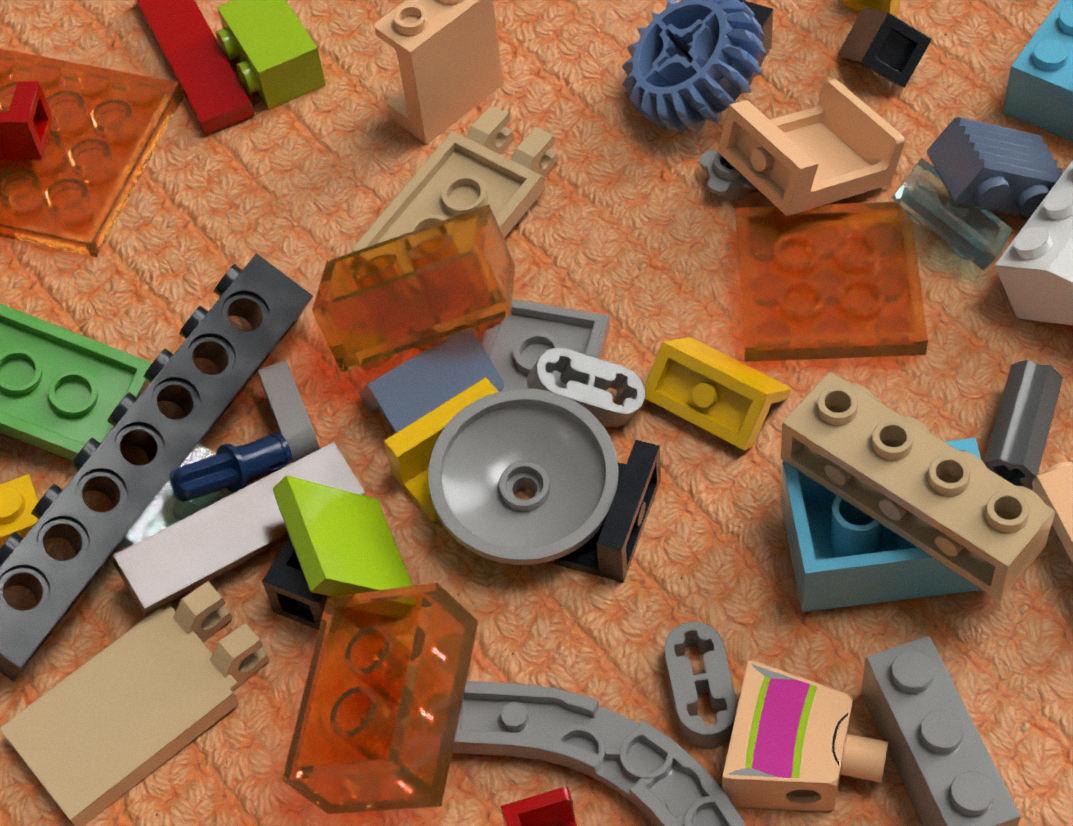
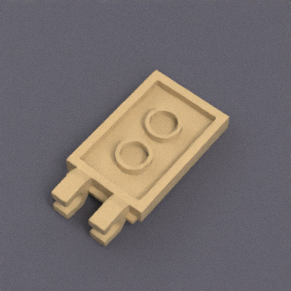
(469, 175)
(135, 704)

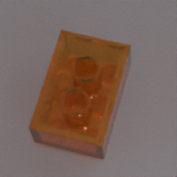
(415, 290)
(382, 700)

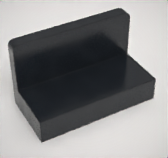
(614, 545)

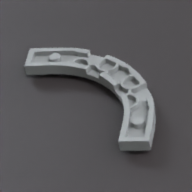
(594, 741)

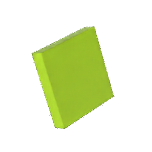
(339, 539)

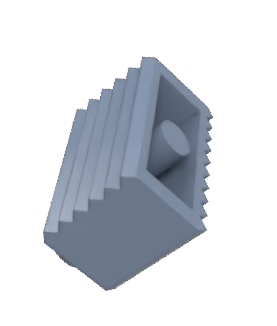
(993, 167)

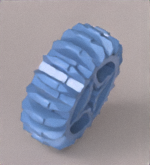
(693, 62)

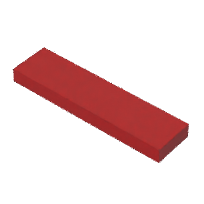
(197, 62)

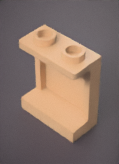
(444, 59)
(812, 153)

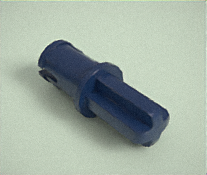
(231, 467)

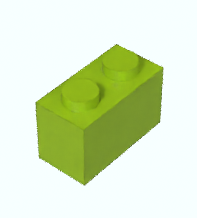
(270, 49)

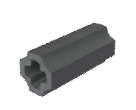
(1023, 422)

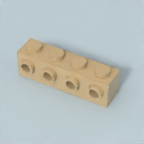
(916, 484)

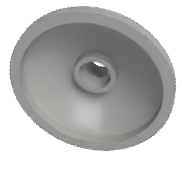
(515, 444)

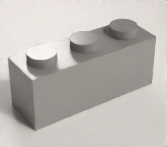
(934, 739)

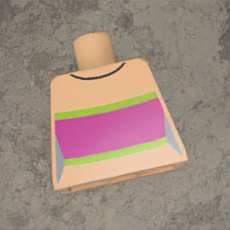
(794, 744)

